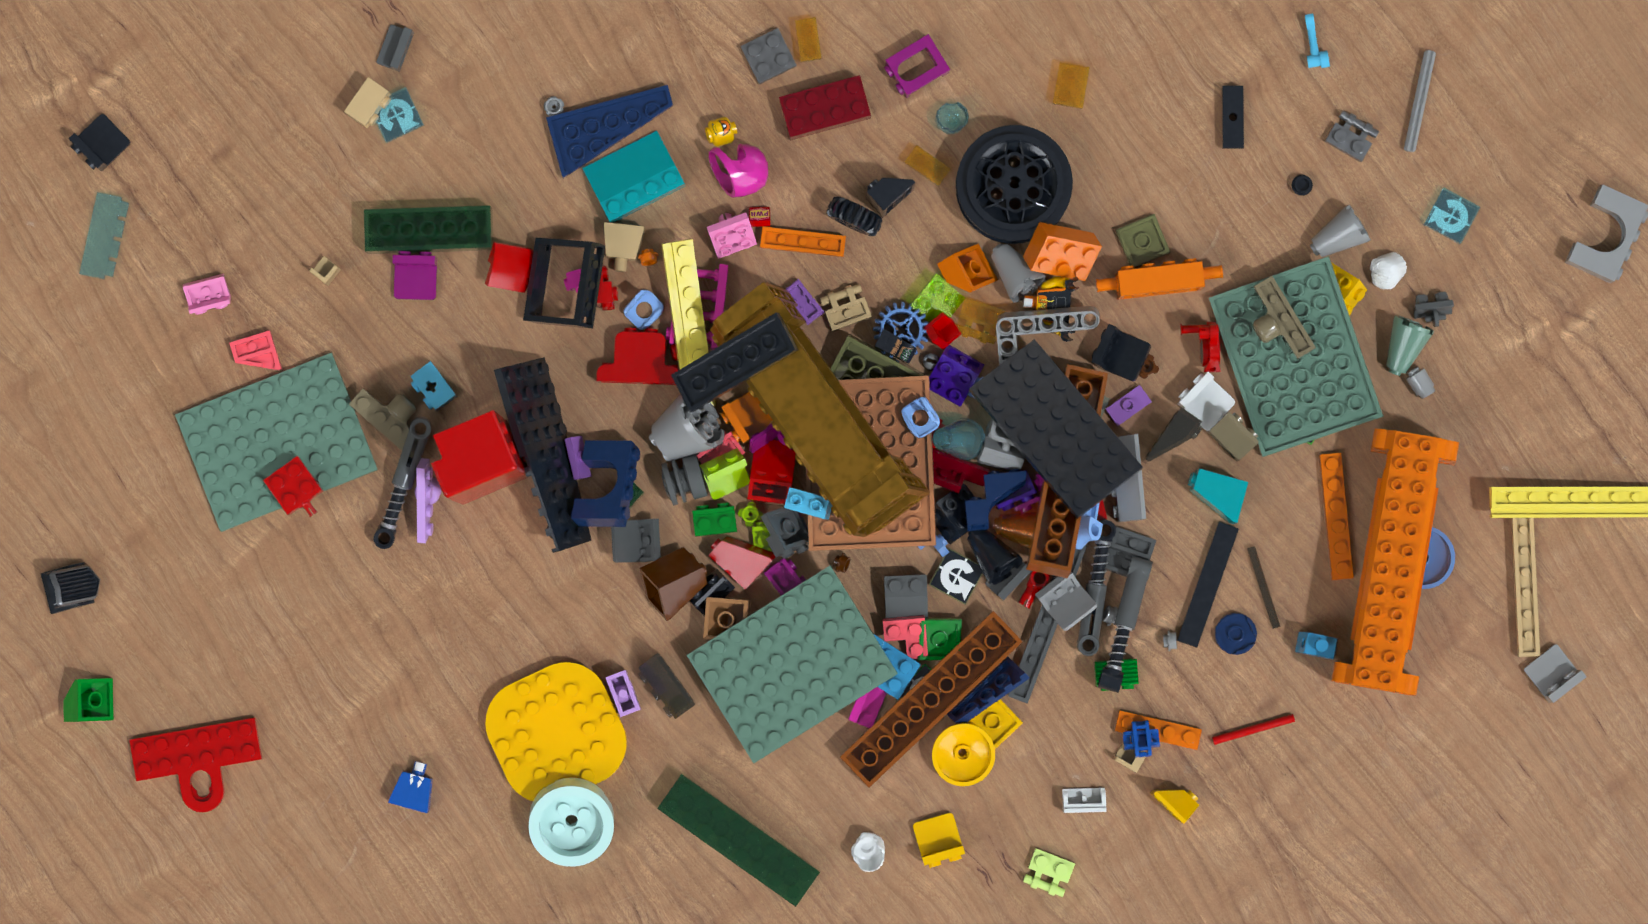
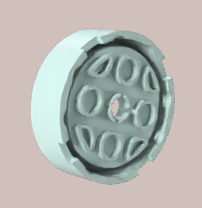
(576, 842)

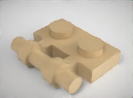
(848, 313)

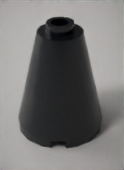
(993, 556)

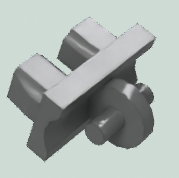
(1434, 310)

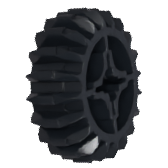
(854, 216)

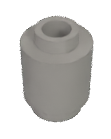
(1420, 382)

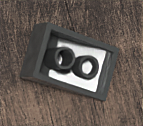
(906, 596)

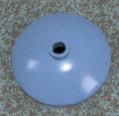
(1439, 560)

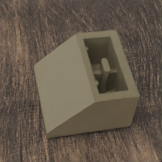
(1234, 436)

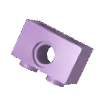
(623, 693)

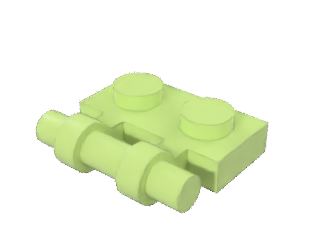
(1051, 866)

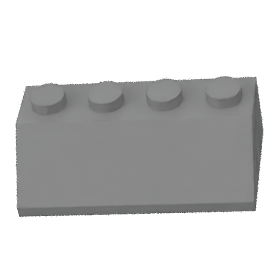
(1130, 495)

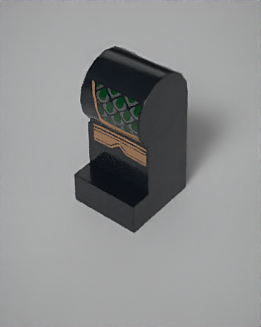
(895, 346)

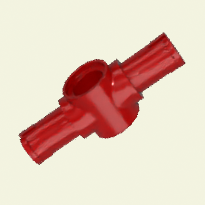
(1032, 589)

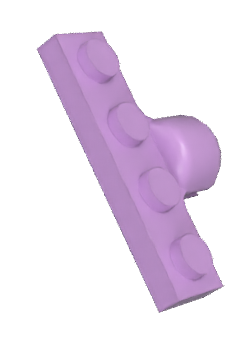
(427, 493)

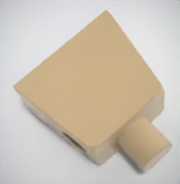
(622, 243)

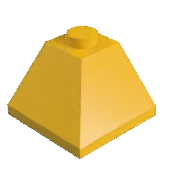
(1177, 802)

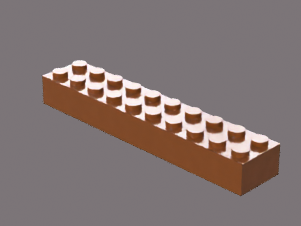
(1055, 526)
(931, 699)

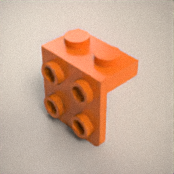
(745, 417)

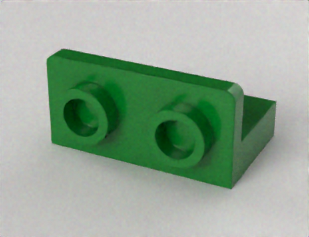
(715, 520)

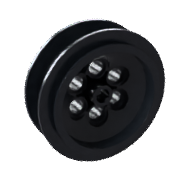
(995, 217)

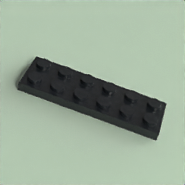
(734, 362)

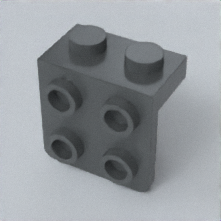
(636, 541)

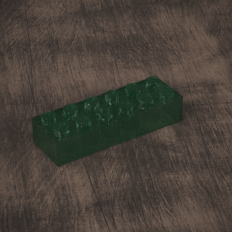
(428, 229)

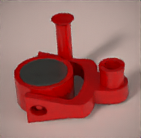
(1209, 344)

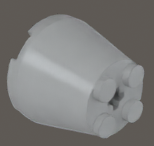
(684, 432)

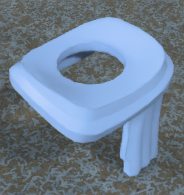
(643, 296)
(920, 404)

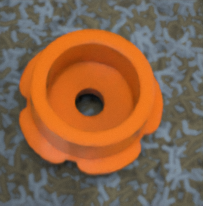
(648, 257)

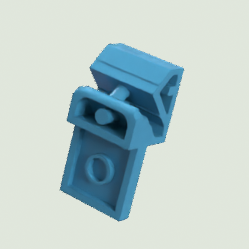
(905, 667)

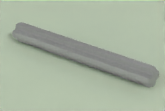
(1419, 101)

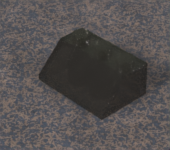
(666, 686)

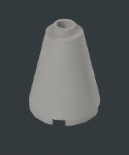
(1340, 234)
(1015, 272)

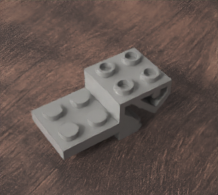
(999, 450)

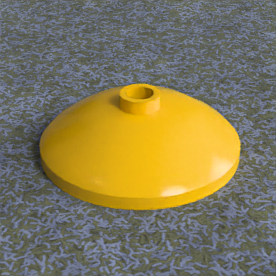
(966, 768)

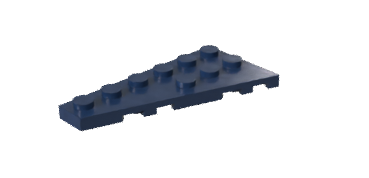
(596, 128)

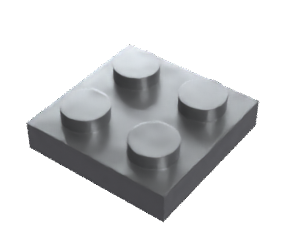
(768, 56)

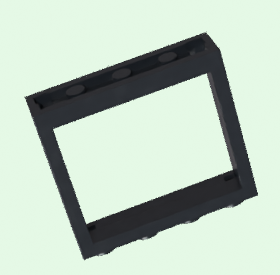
(587, 289)

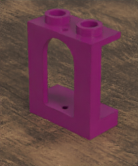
(909, 87)

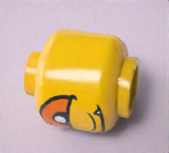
(720, 131)

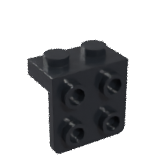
(100, 143)
(1120, 353)
(951, 514)

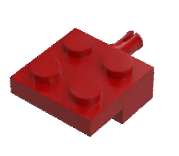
(294, 487)

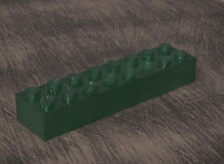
(738, 840)

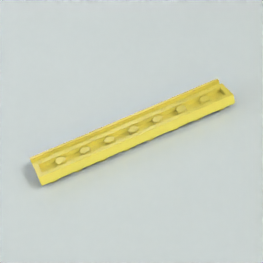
(685, 301)
(1568, 502)

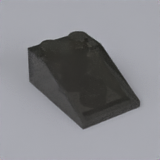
(1179, 430)

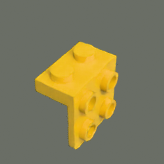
(1350, 286)
(938, 840)

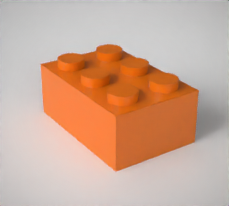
(1062, 251)

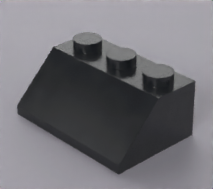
(888, 193)

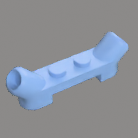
(1089, 528)

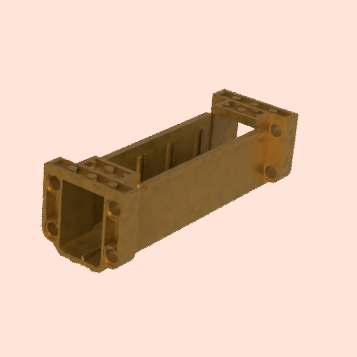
(823, 422)

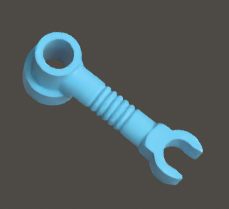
(1316, 58)

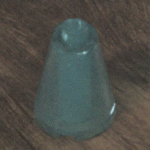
(960, 439)

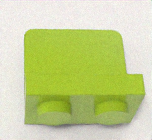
(725, 473)

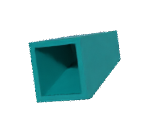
(1219, 492)

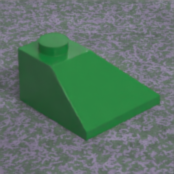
(89, 701)

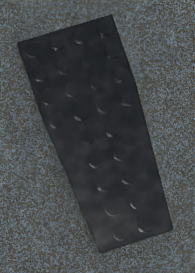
(541, 438)

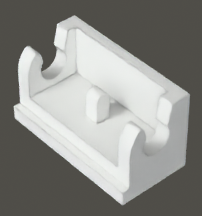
(1084, 800)

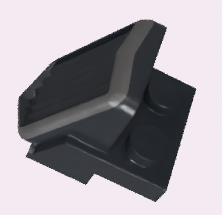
(70, 587)

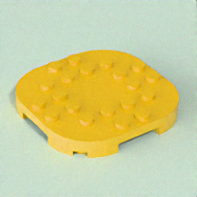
(555, 729)

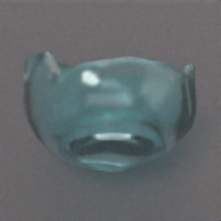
(952, 118)

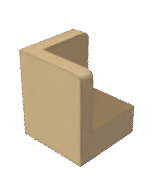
(325, 271)
(1128, 759)

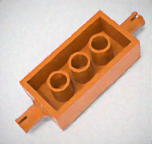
(1159, 280)

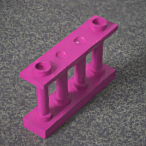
(718, 296)

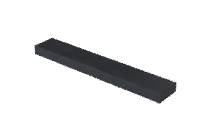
(1207, 584)

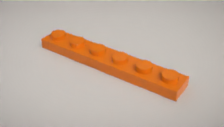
(1336, 516)

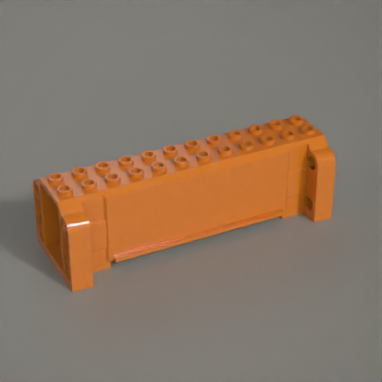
(1395, 561)

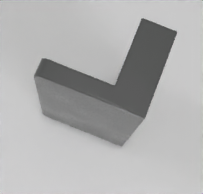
(395, 47)
(1005, 587)

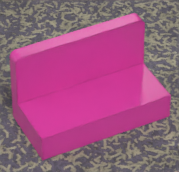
(867, 707)

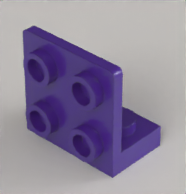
(954, 375)

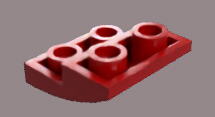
(509, 267)

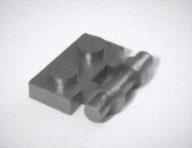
(1349, 142)

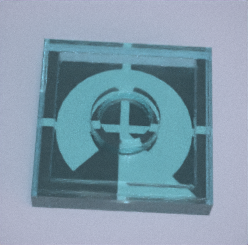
(399, 116)
(1451, 215)

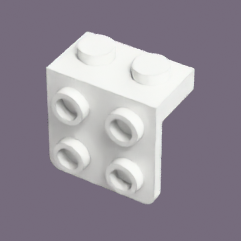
(1206, 400)

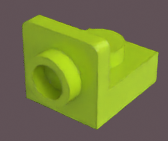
(760, 535)

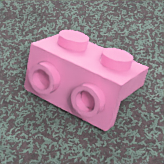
(207, 294)

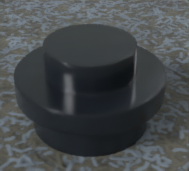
(1302, 185)

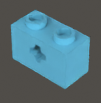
(443, 392)
(808, 503)

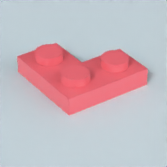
(906, 629)

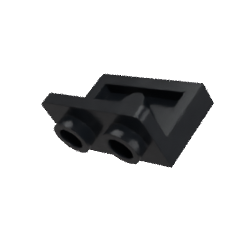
(716, 586)

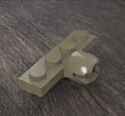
(1280, 319)
(388, 419)

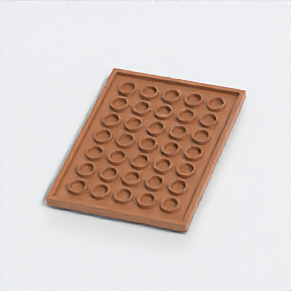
(881, 405)

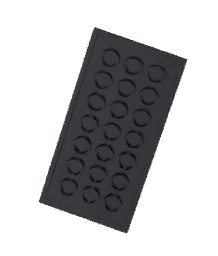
(1055, 429)

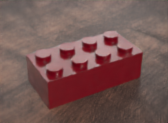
(825, 107)

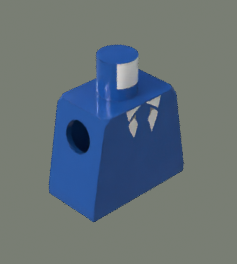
(413, 789)

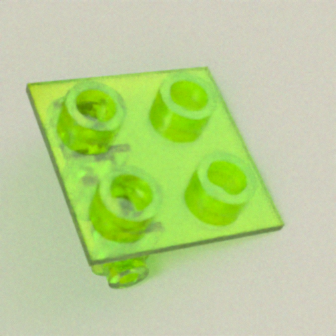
(937, 298)

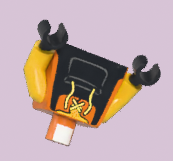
(1051, 295)

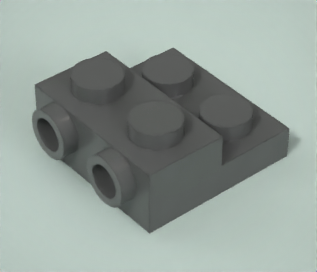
(786, 531)

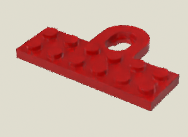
(196, 750)

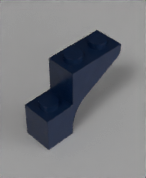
(996, 488)

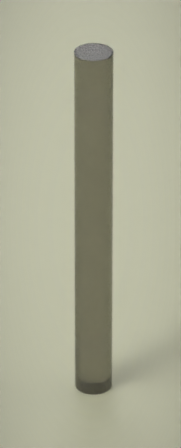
(1263, 587)

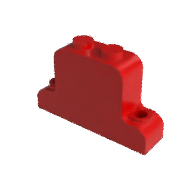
(638, 359)

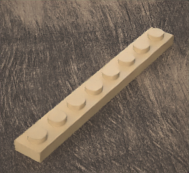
(1525, 587)

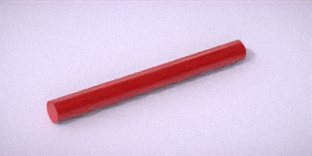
(1253, 729)

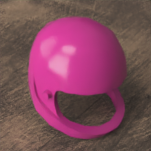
(745, 174)

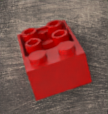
(771, 473)

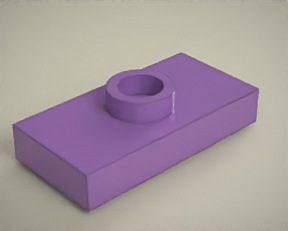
(806, 303)
(1128, 405)
(575, 452)

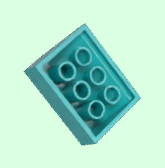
(634, 177)

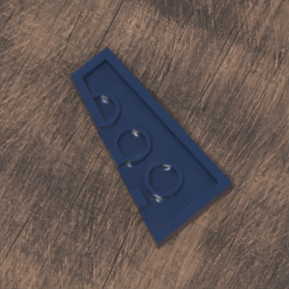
(991, 689)

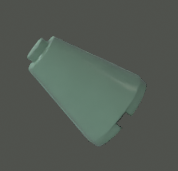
(1406, 343)

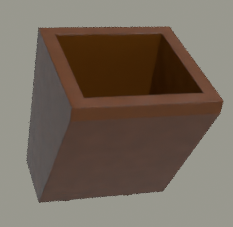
(673, 581)

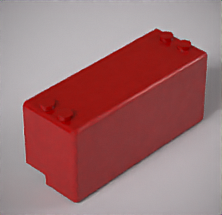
(477, 458)

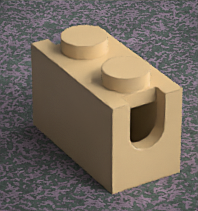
(368, 103)

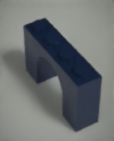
(614, 507)

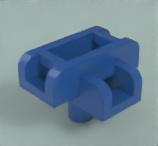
(1141, 739)

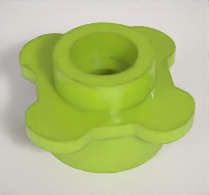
(749, 520)

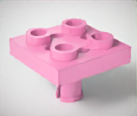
(731, 234)

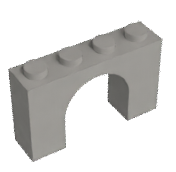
(1630, 215)

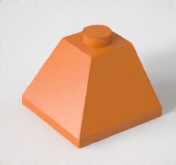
(968, 269)

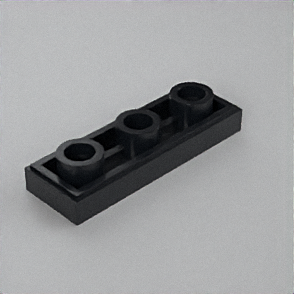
(1232, 130)

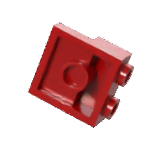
(607, 292)

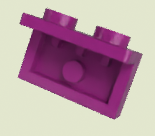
(783, 576)

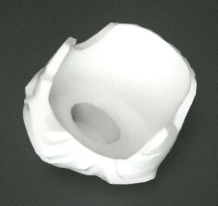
(1387, 270)
(868, 852)

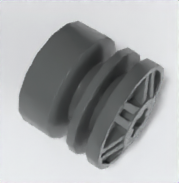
(684, 480)

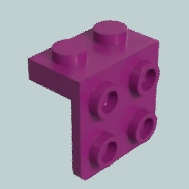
(415, 276)

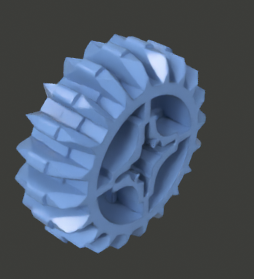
(912, 316)

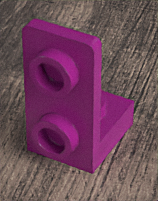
(760, 439)
(1027, 505)

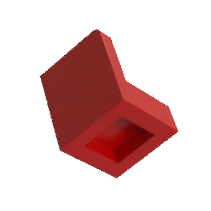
(942, 330)

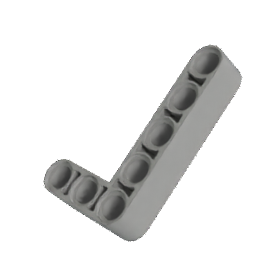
(1038, 326)

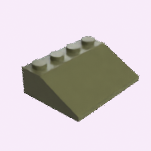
(865, 361)

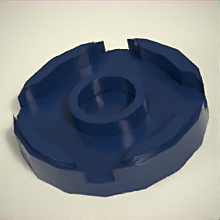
(1235, 633)

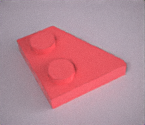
(256, 351)

